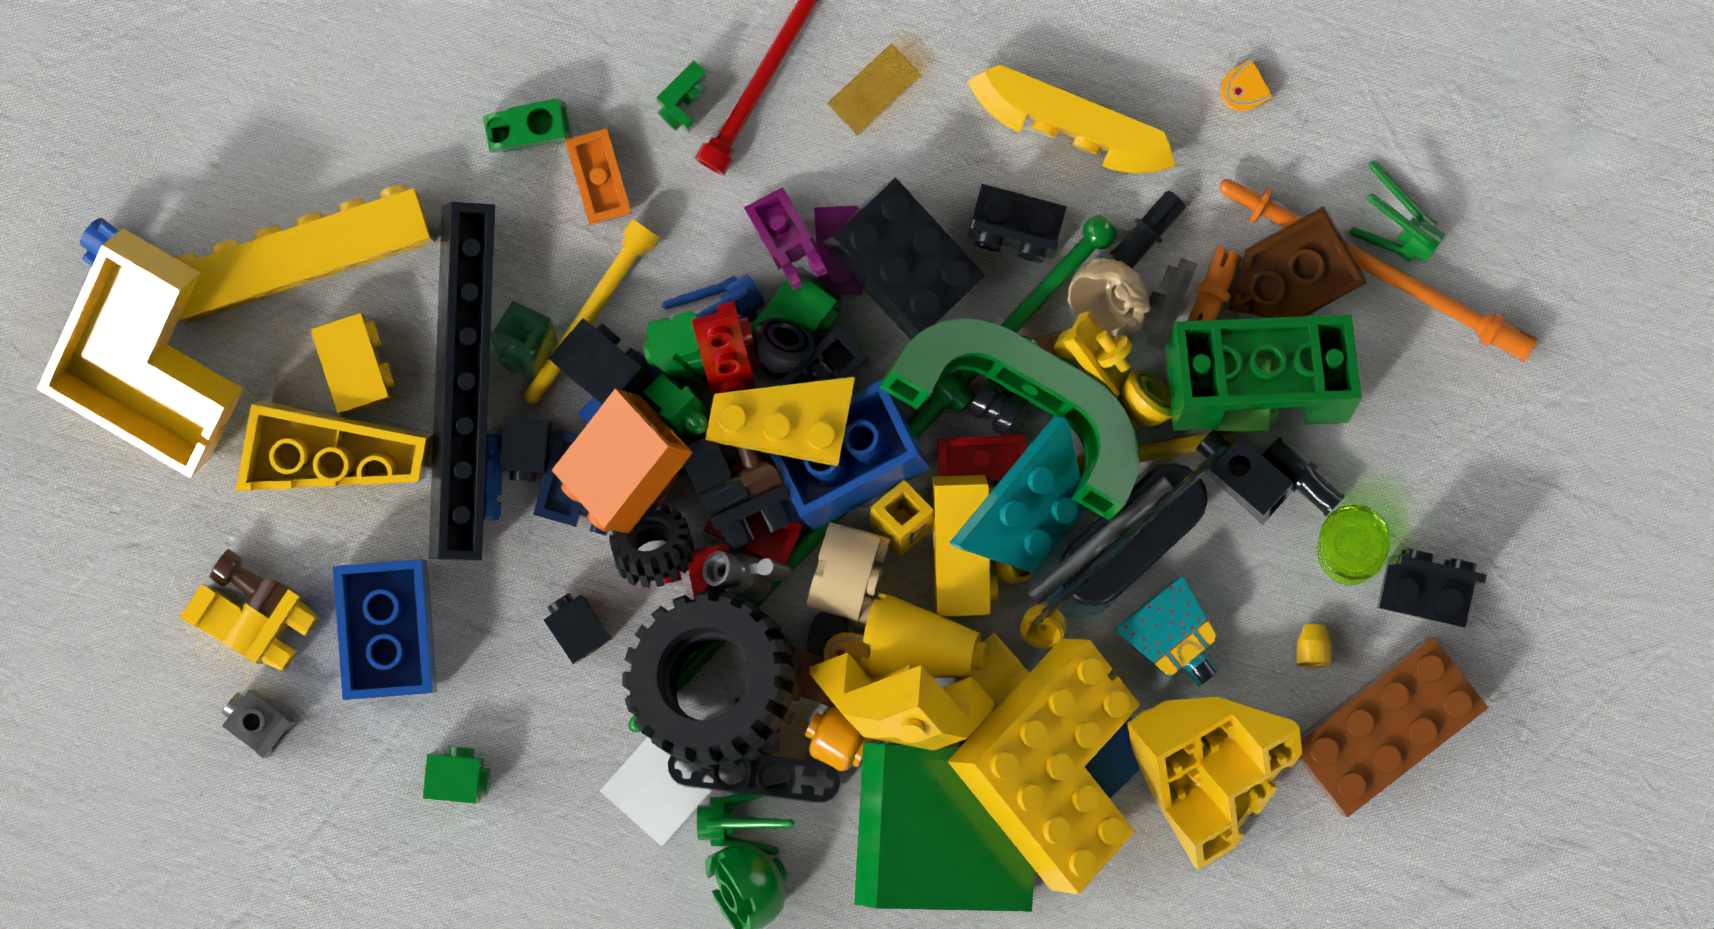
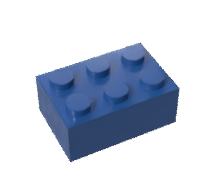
(873, 459)
(384, 629)

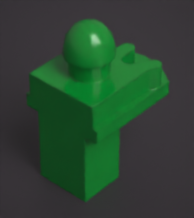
(678, 408)

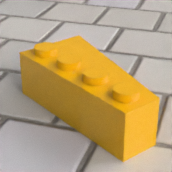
(318, 449)

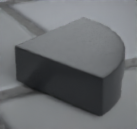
(823, 629)

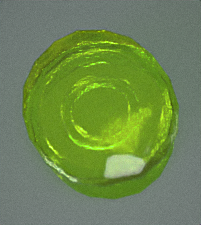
(1353, 544)

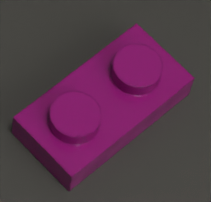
(837, 277)

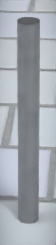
(1101, 540)

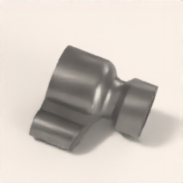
(744, 574)

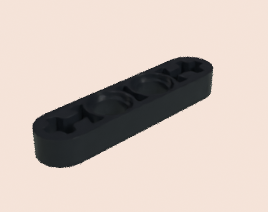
(753, 779)

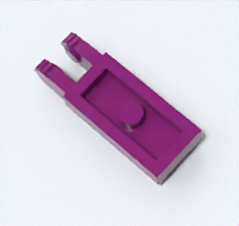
(784, 235)

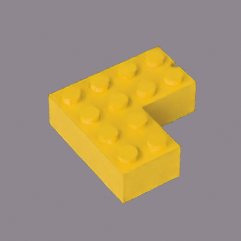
(118, 360)
(1032, 762)

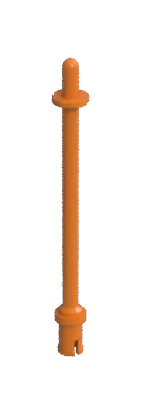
(1489, 327)

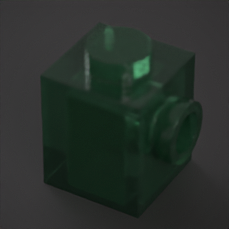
(523, 340)

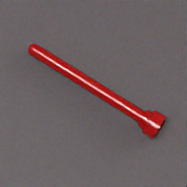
(718, 151)

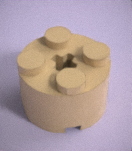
(848, 572)

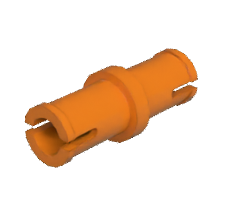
(1214, 288)

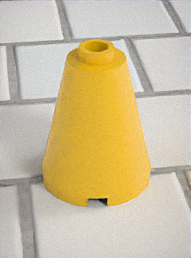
(912, 636)

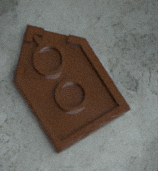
(1296, 270)

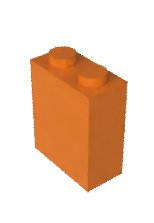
(621, 462)

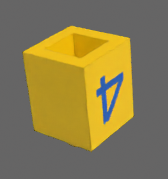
(902, 517)

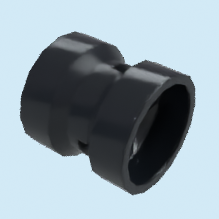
(996, 404)

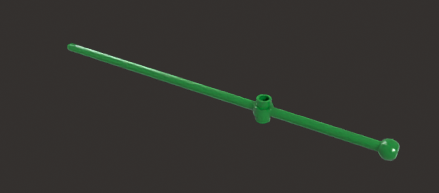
(950, 391)

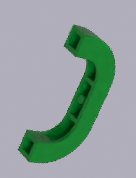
(1039, 378)

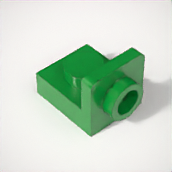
(684, 88)

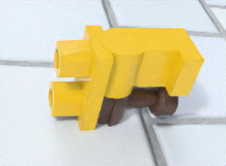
(258, 624)

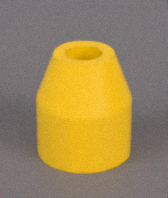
(1314, 647)

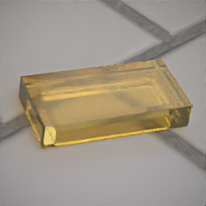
(874, 89)

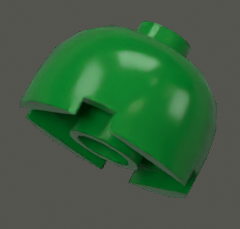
(749, 885)

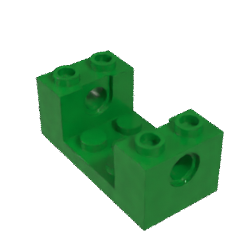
(1216, 369)

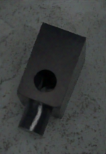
(1260, 489)

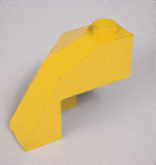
(903, 704)
(1211, 767)

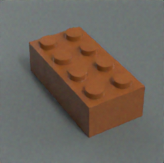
(1389, 726)

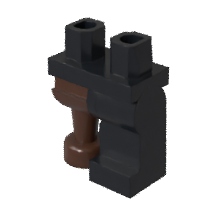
(739, 493)

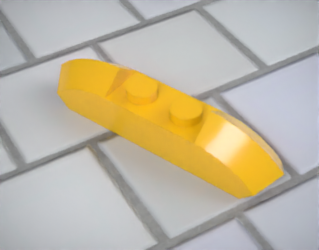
(1018, 97)

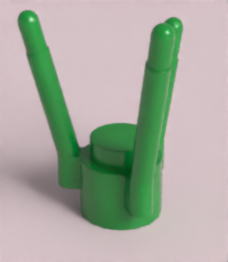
(1418, 235)
(718, 823)

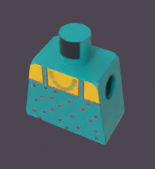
(1172, 633)

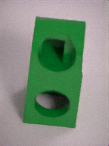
(527, 126)

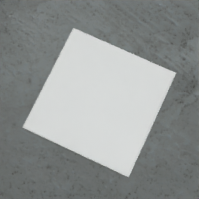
(650, 795)

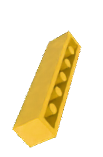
(306, 252)

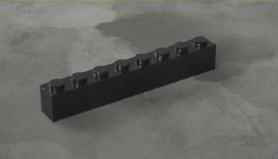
(461, 381)

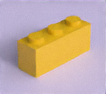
(960, 577)

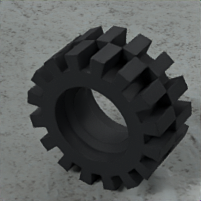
(657, 563)

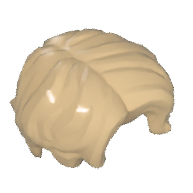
(1111, 294)

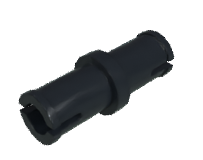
(1303, 476)

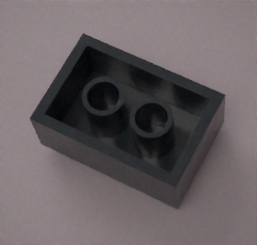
(903, 258)

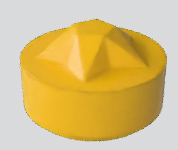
(1046, 633)

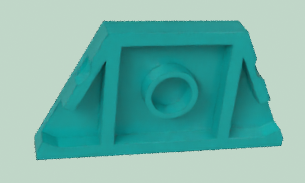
(1029, 505)

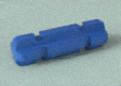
(493, 478)

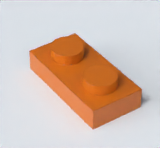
(598, 176)

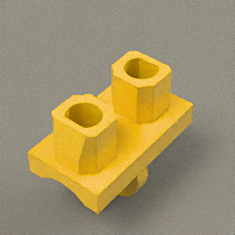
(1096, 351)

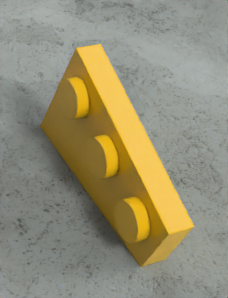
(785, 420)

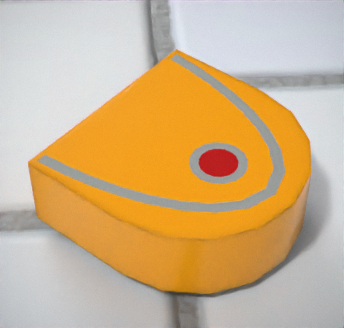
(1244, 88)
(846, 643)

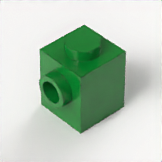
(456, 776)

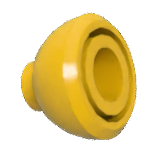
(1145, 399)

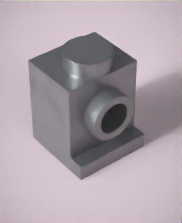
(273, 722)

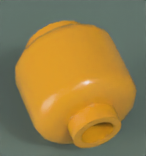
(835, 740)

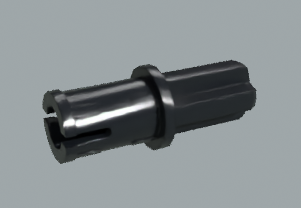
(1149, 229)

